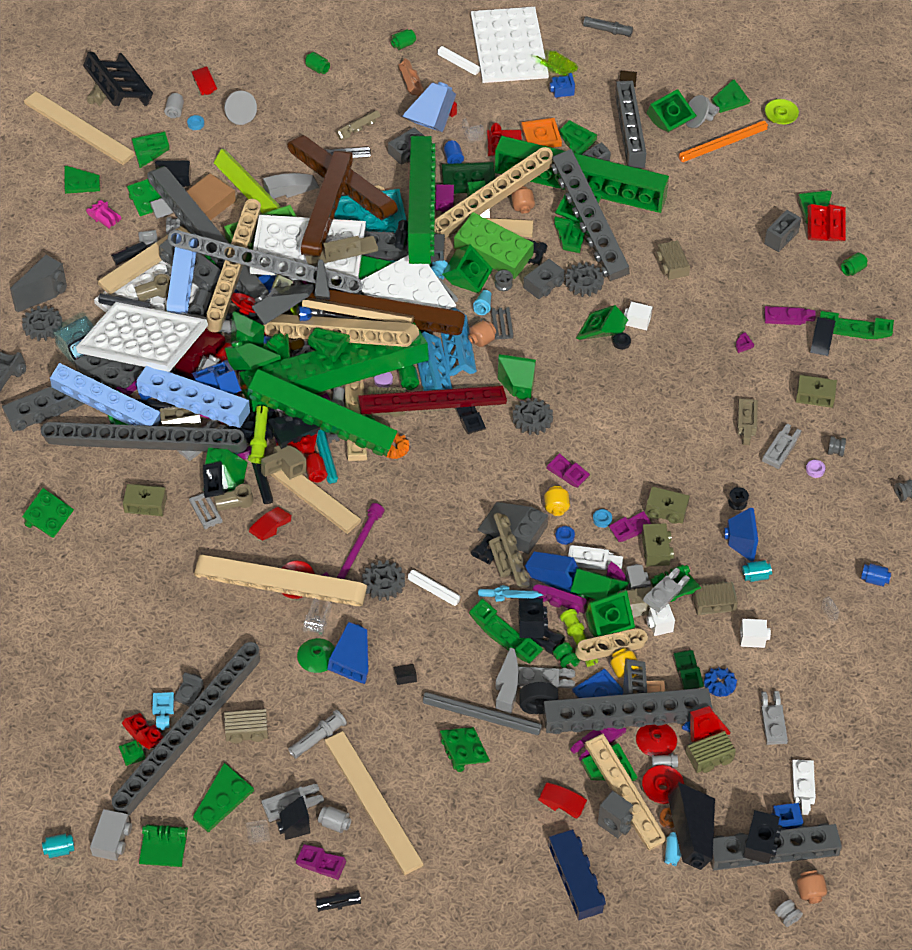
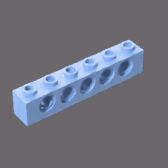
(193, 396)
(103, 397)

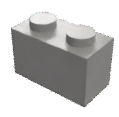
(110, 835)

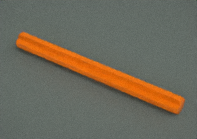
(723, 141)

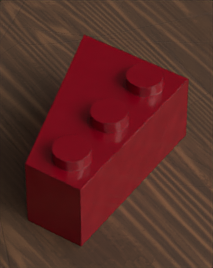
(206, 344)

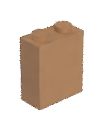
(212, 195)

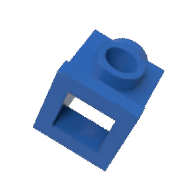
(562, 86)
(790, 813)

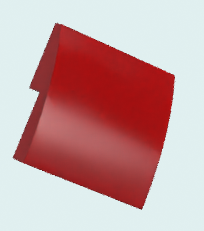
(826, 223)

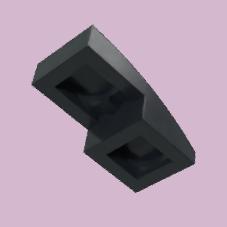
(822, 336)
(470, 419)

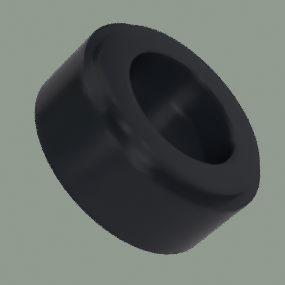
(621, 341)

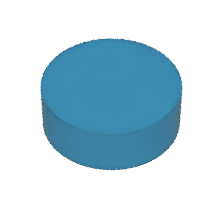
(195, 122)
(602, 518)

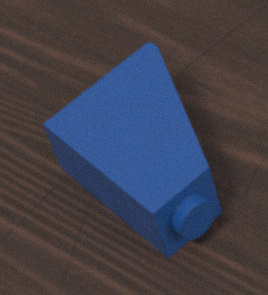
(553, 570)
(351, 654)

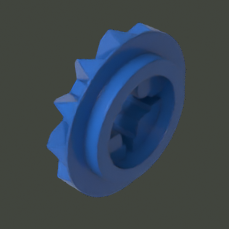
(720, 689)

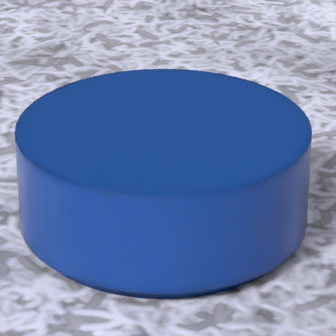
(565, 535)

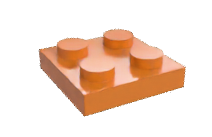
(542, 132)

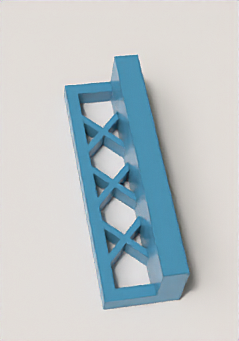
(462, 353)
(428, 370)

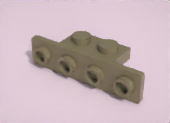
(344, 249)
(506, 553)

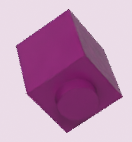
(444, 197)

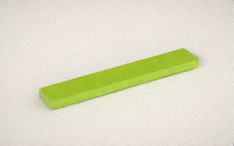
(244, 181)

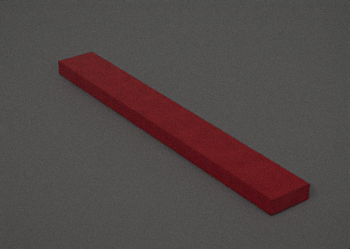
(431, 399)

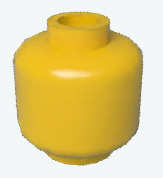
(557, 500)
(618, 662)

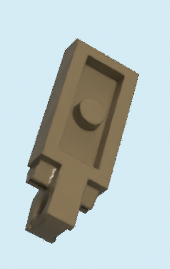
(357, 124)
(747, 419)

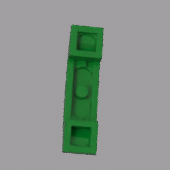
(860, 329)
(502, 633)

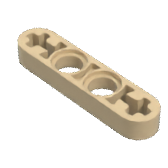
(609, 640)

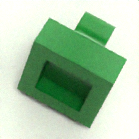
(132, 753)

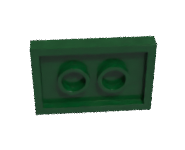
(462, 173)

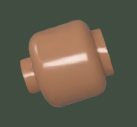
(523, 200)
(482, 333)
(812, 886)

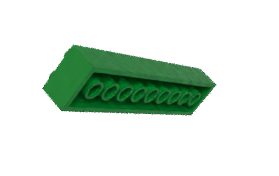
(610, 179)
(421, 200)
(357, 362)

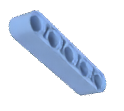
(181, 278)

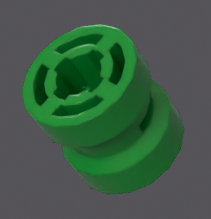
(565, 654)

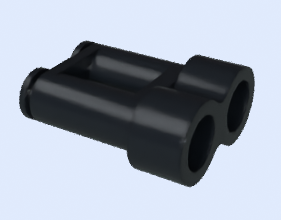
(539, 248)
(482, 552)
(553, 642)

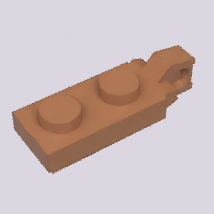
(411, 78)

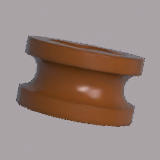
(663, 822)

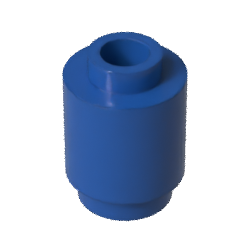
(453, 152)
(876, 574)

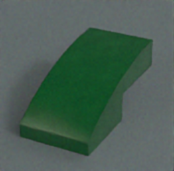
(687, 670)

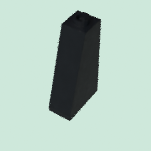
(694, 824)

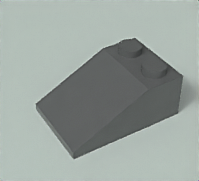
(39, 284)
(279, 300)
(526, 524)

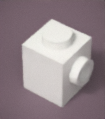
(638, 315)
(661, 622)
(754, 633)

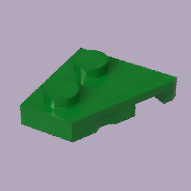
(150, 147)
(80, 181)
(569, 234)

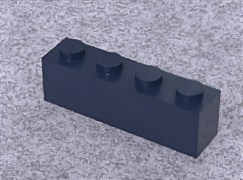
(576, 875)

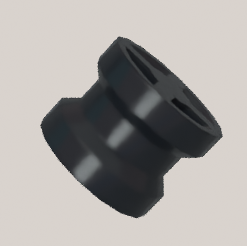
(741, 502)

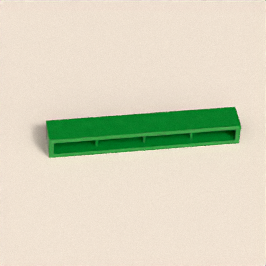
(321, 412)

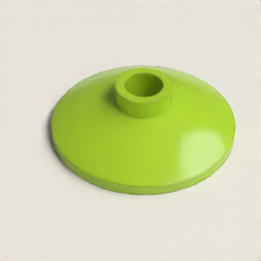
(781, 111)

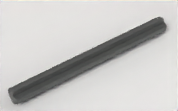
(482, 713)

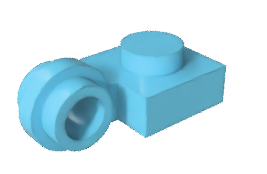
(163, 704)

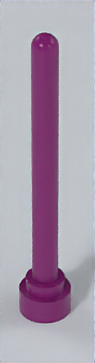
(374, 513)

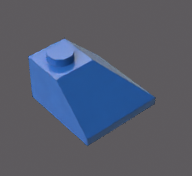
(743, 534)

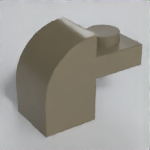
(287, 459)

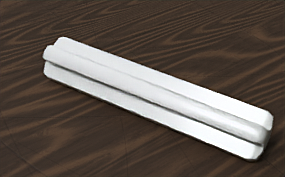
(458, 60)
(434, 587)

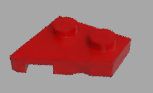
(705, 723)

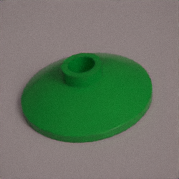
(315, 662)

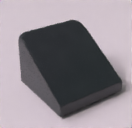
(405, 674)

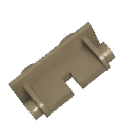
(96, 96)

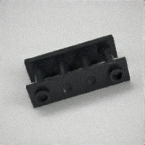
(113, 88)

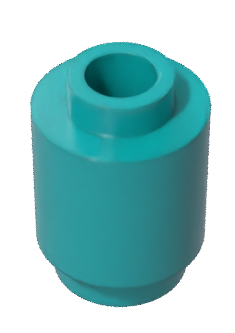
(757, 571)
(58, 845)

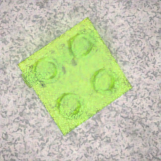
(559, 63)

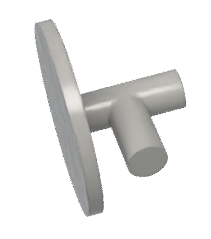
(700, 106)
(240, 107)

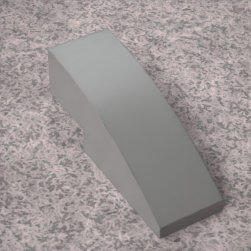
(289, 184)
(507, 683)

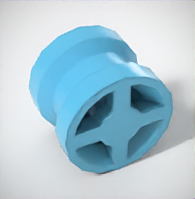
(438, 268)

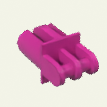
(103, 214)

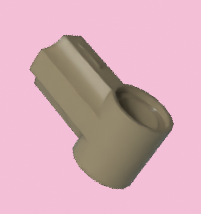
(157, 287)
(235, 498)

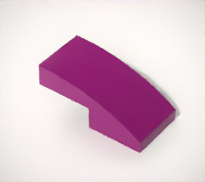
(571, 473)
(629, 528)
(320, 862)

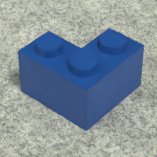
(219, 376)

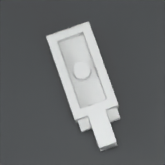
(594, 557)
(803, 784)

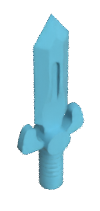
(504, 591)

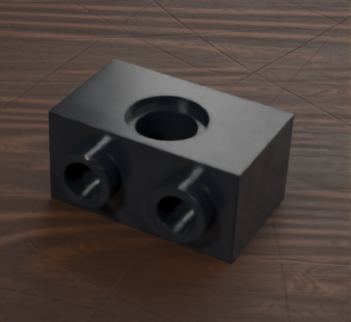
(532, 618)
(756, 847)

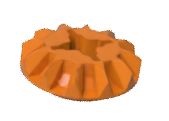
(402, 447)

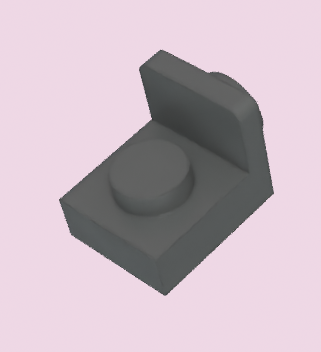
(190, 689)

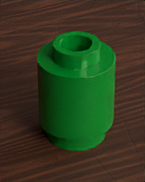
(403, 39)
(317, 63)
(854, 264)
(408, 377)

